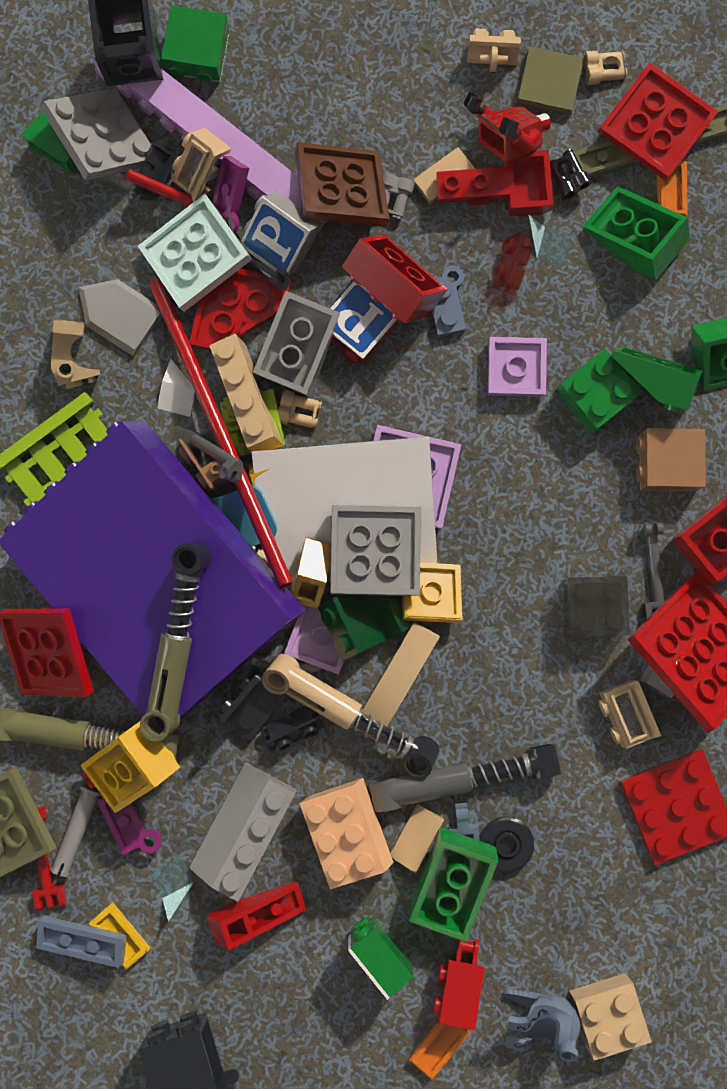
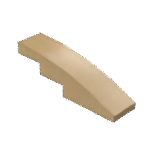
(400, 673)

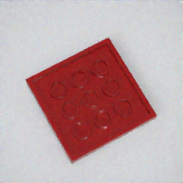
(689, 648)

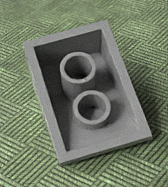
(297, 344)

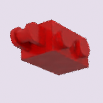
(460, 988)

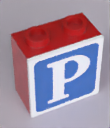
(361, 324)

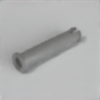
(75, 830)

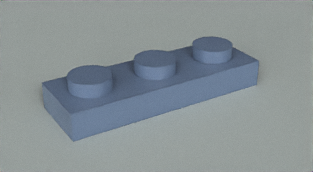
(81, 941)

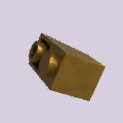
(311, 572)

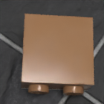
(671, 459)

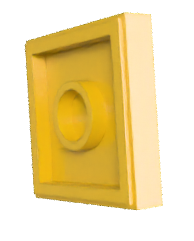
(439, 595)

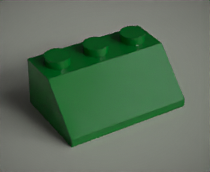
(710, 352)

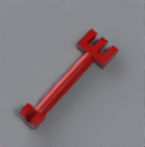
(48, 889)

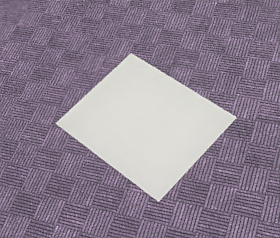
(311, 479)

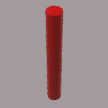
(158, 187)

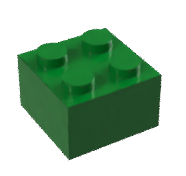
(598, 391)

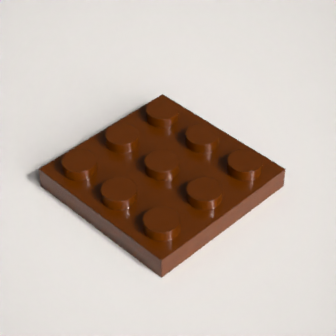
(341, 184)

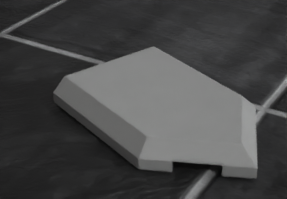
(119, 314)

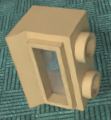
(198, 162)
(629, 714)

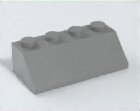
(242, 831)

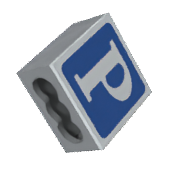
(279, 233)

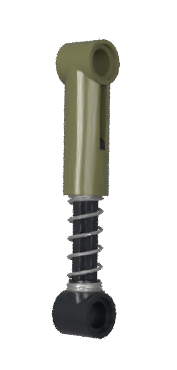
(174, 645)

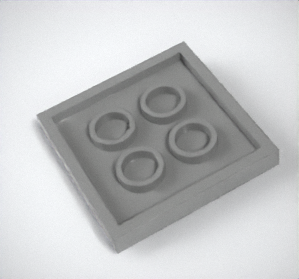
(98, 132)
(375, 550)

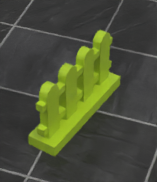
(43, 454)

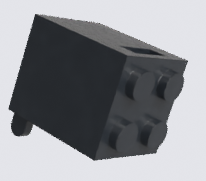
(125, 55)
(184, 1056)

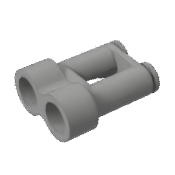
(401, 188)

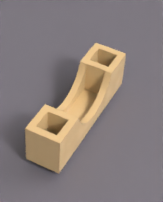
(247, 403)

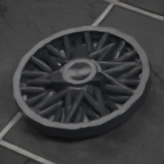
(508, 835)

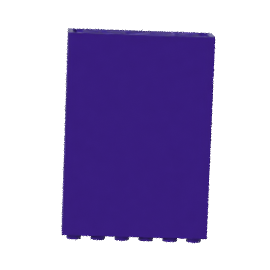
(106, 552)

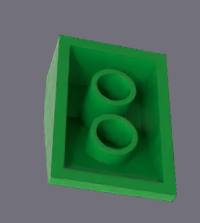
(639, 231)
(663, 379)

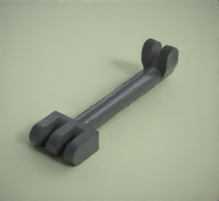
(232, 467)
(651, 532)

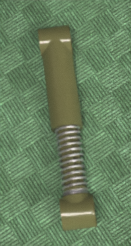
(61, 731)

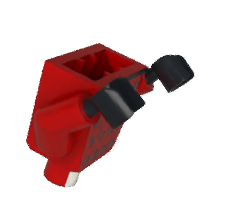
(508, 131)

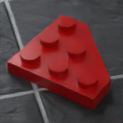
(235, 308)

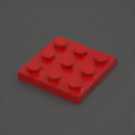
(657, 121)
(45, 652)
(677, 806)

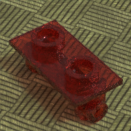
(515, 250)

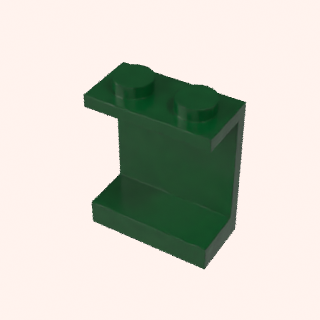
(361, 622)

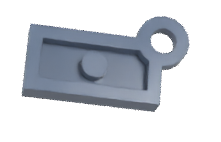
(448, 312)

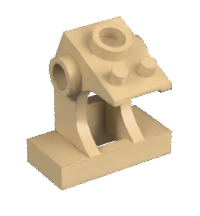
(63, 337)

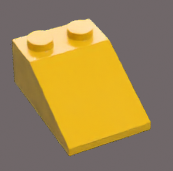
(129, 767)

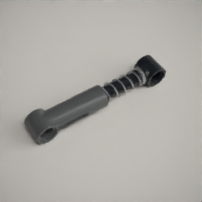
(457, 779)

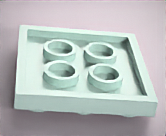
(194, 252)

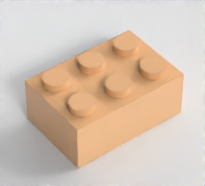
(346, 833)

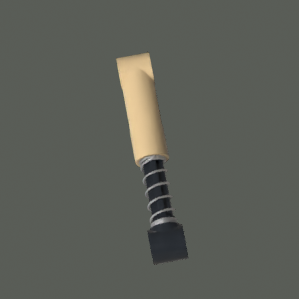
(287, 678)

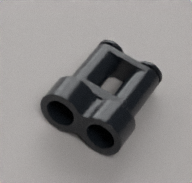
(576, 181)

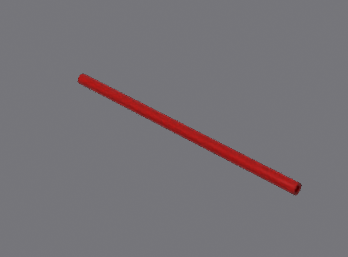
(220, 432)

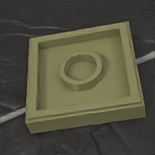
(550, 80)

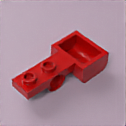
(521, 181)

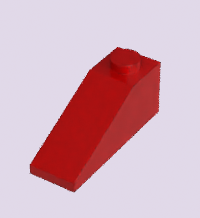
(255, 915)

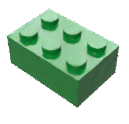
(453, 884)

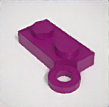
(230, 189)
(129, 828)

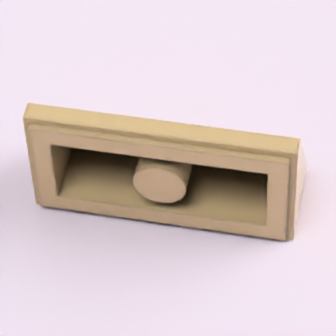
(416, 837)

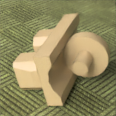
(493, 49)

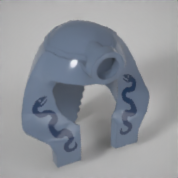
(548, 1019)

